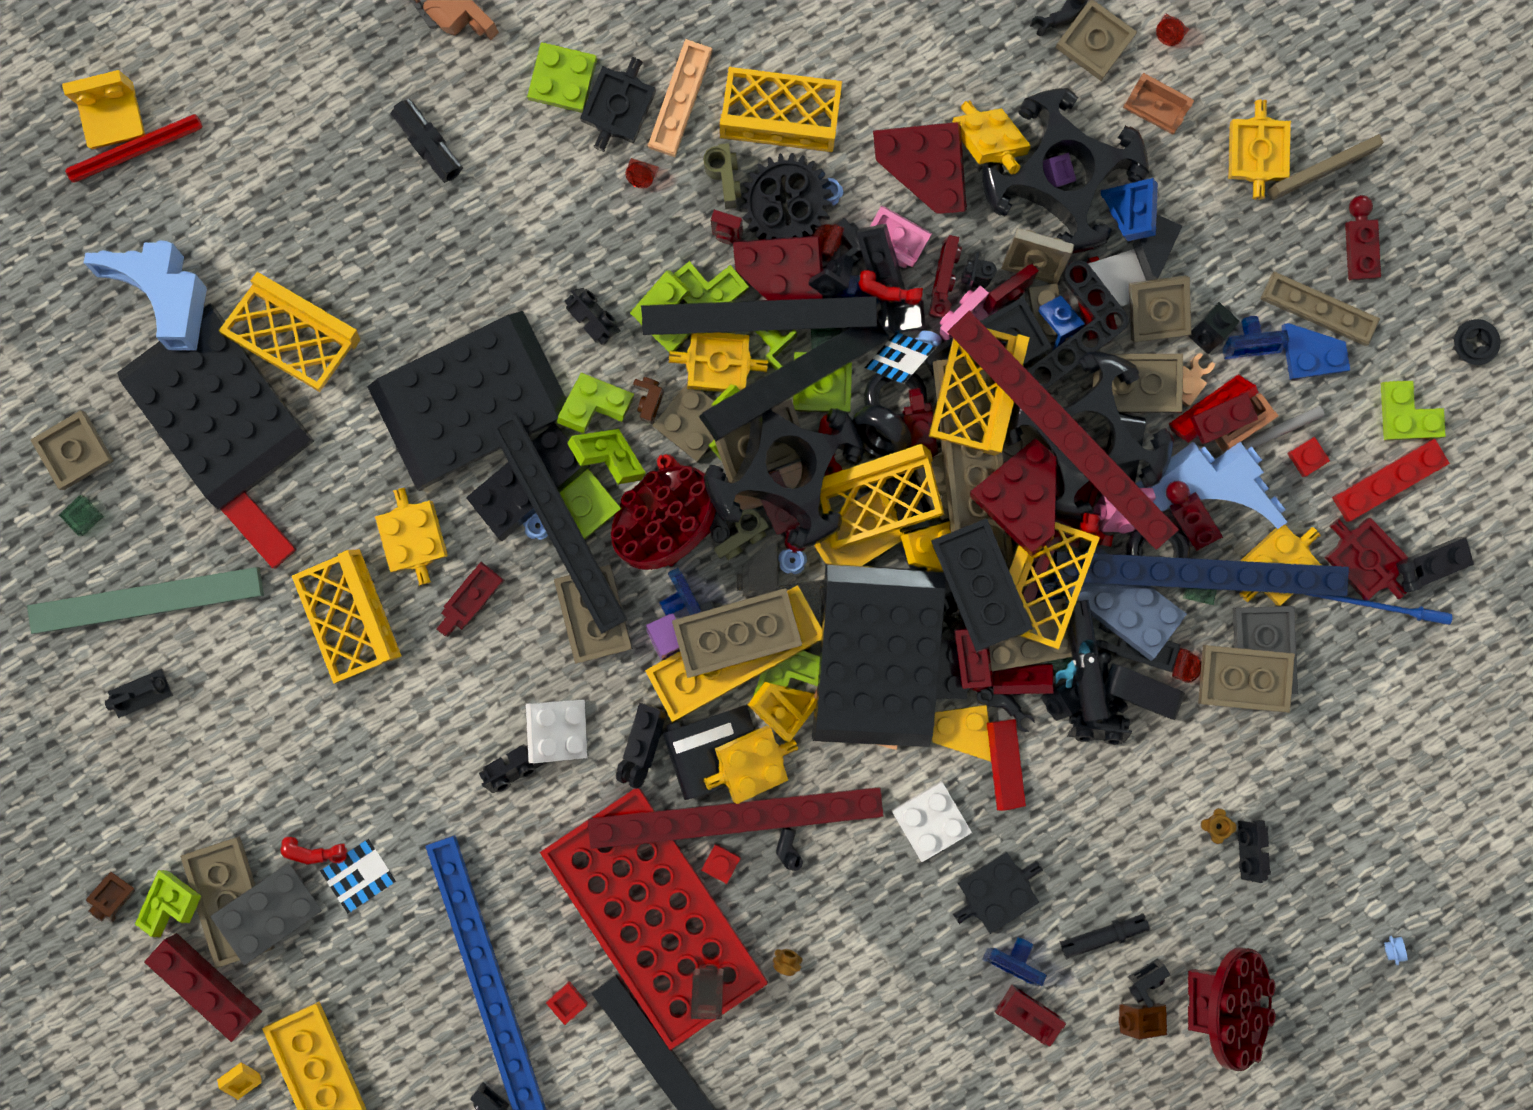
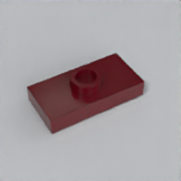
(1011, 289)

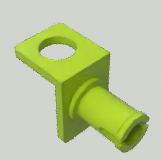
(777, 343)

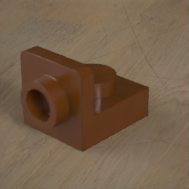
(649, 405)
(109, 897)
(1142, 1021)

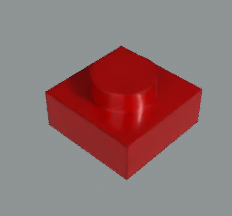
(1308, 457)
(721, 863)
(566, 1003)

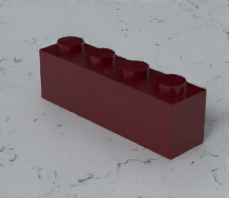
(203, 986)

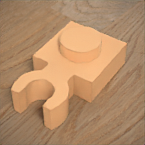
(1192, 380)

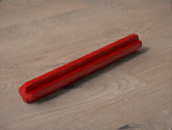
(133, 148)

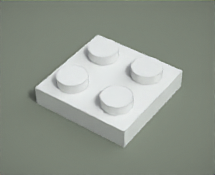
(556, 731)
(931, 821)

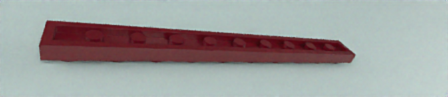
(1062, 430)
(734, 817)

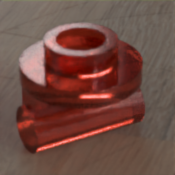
(1171, 30)
(641, 173)
(830, 237)
(1187, 666)

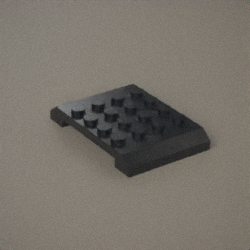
(448, 398)
(215, 412)
(879, 655)

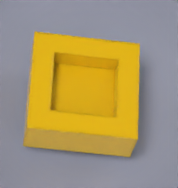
(239, 1081)

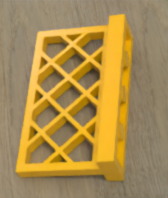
(774, 131)
(298, 309)
(1001, 403)
(879, 471)
(1020, 570)
(369, 608)

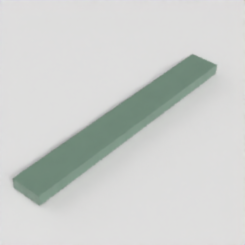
(145, 600)

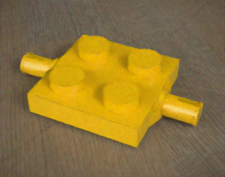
(992, 136)
(1259, 149)
(717, 361)
(411, 536)
(1282, 547)
(751, 764)

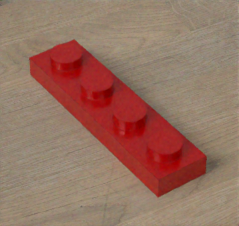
(1390, 480)

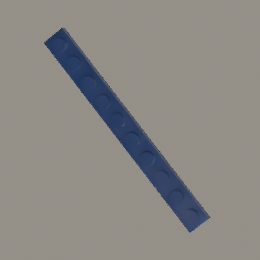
(1208, 574)

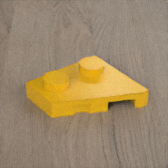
(920, 549)
(783, 708)
(963, 730)

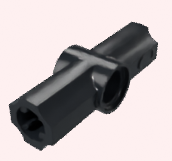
(426, 140)

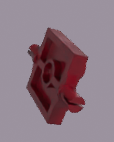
(1369, 556)

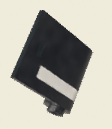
(694, 747)

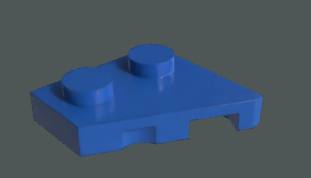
(1134, 208)
(1314, 353)

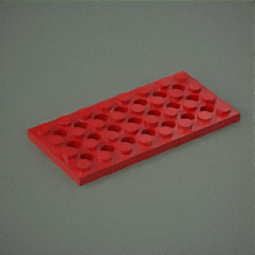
(624, 953)

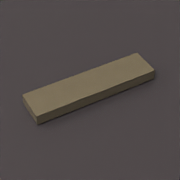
(1325, 167)
(1320, 308)

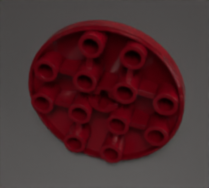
(662, 518)
(1230, 1007)

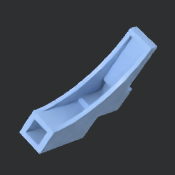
(174, 293)
(1229, 477)

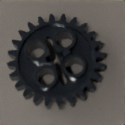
(811, 195)

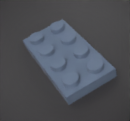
(1132, 612)

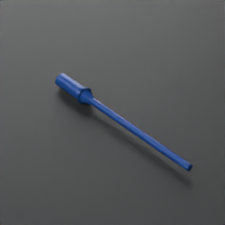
(1419, 613)

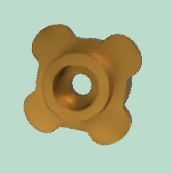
(1227, 826)
(787, 962)

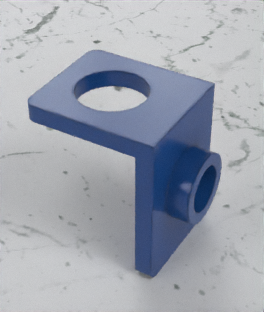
(1061, 319)

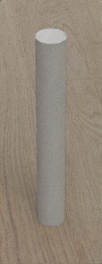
(1283, 428)

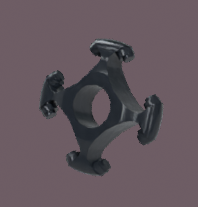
(1063, 137)
(1123, 445)
(803, 500)

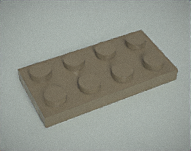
(737, 633)
(219, 876)

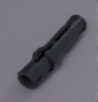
(1104, 936)

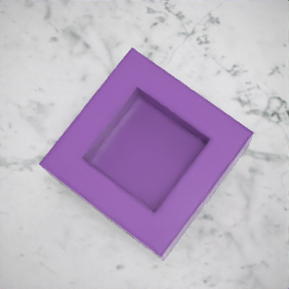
(1059, 170)

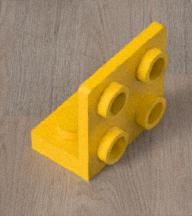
(106, 108)

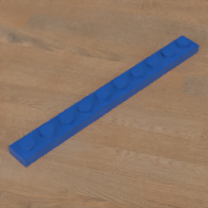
(484, 975)

